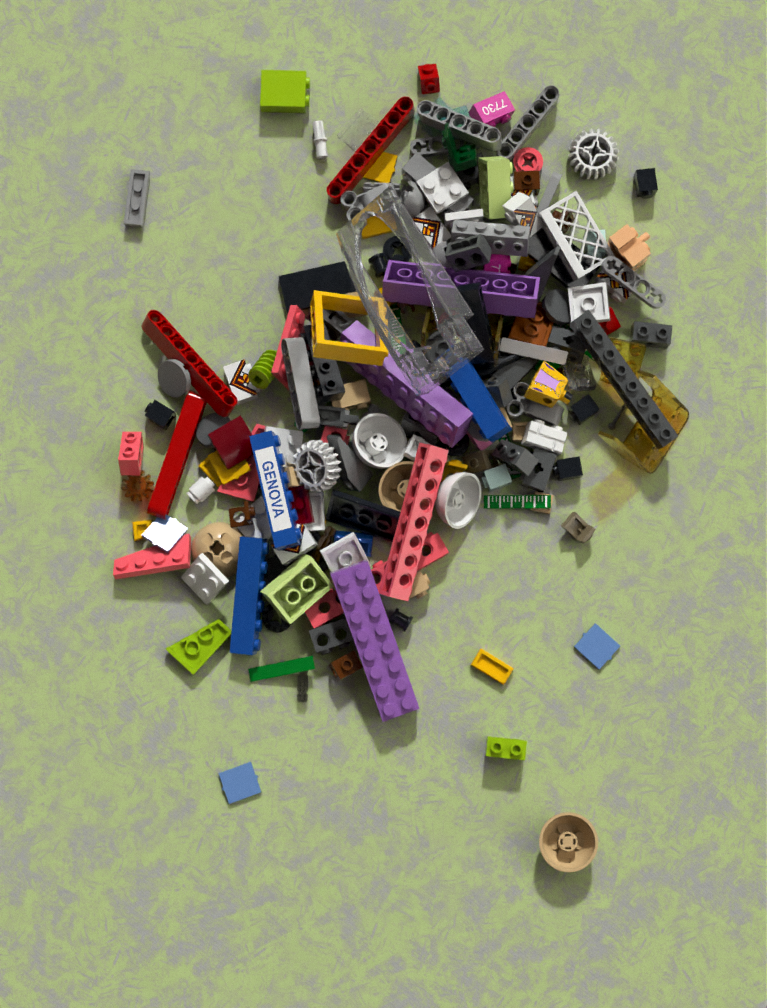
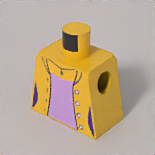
(548, 387)

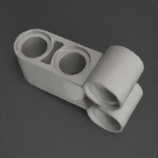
(361, 200)
(532, 409)

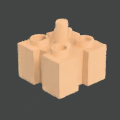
(628, 248)

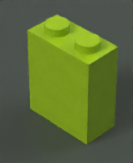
(284, 91)

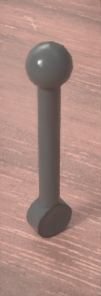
(611, 426)

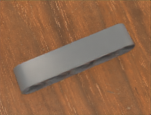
(532, 117)
(464, 132)
(300, 383)

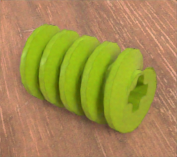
(260, 373)

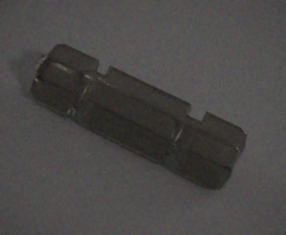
(302, 686)

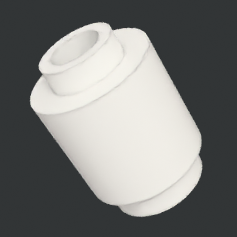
(201, 490)

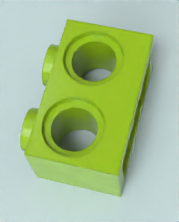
(505, 748)

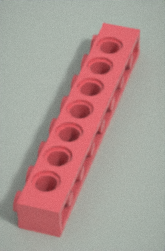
(406, 528)
(318, 618)

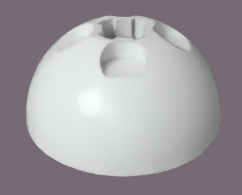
(379, 441)
(458, 499)

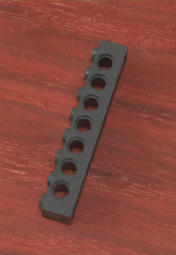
(623, 380)

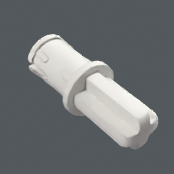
(320, 140)

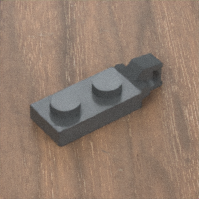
(336, 417)

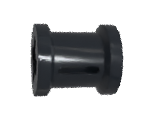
(378, 264)
(400, 619)

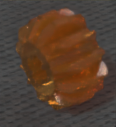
(144, 486)

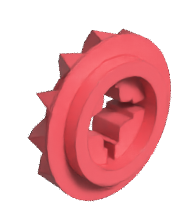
(528, 153)

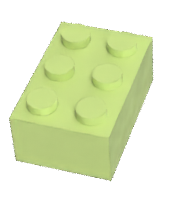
(494, 185)
(297, 588)

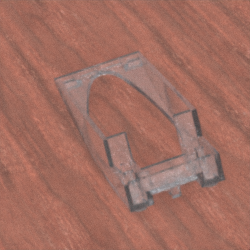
(447, 302)

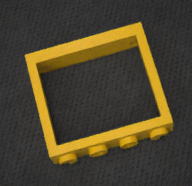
(340, 350)

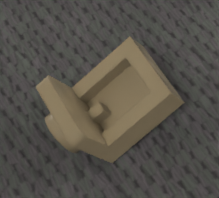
(578, 528)

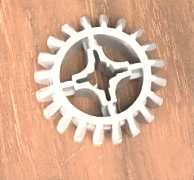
(597, 138)
(320, 455)

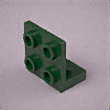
(459, 158)

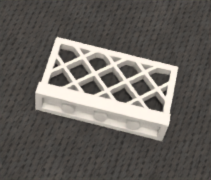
(557, 238)

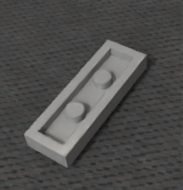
(136, 198)

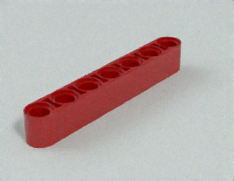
(371, 141)
(201, 375)
(176, 455)

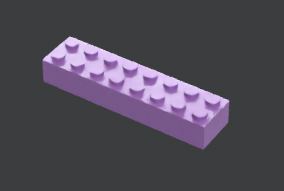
(502, 292)
(435, 410)
(374, 640)

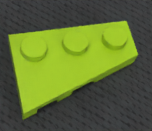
(200, 646)

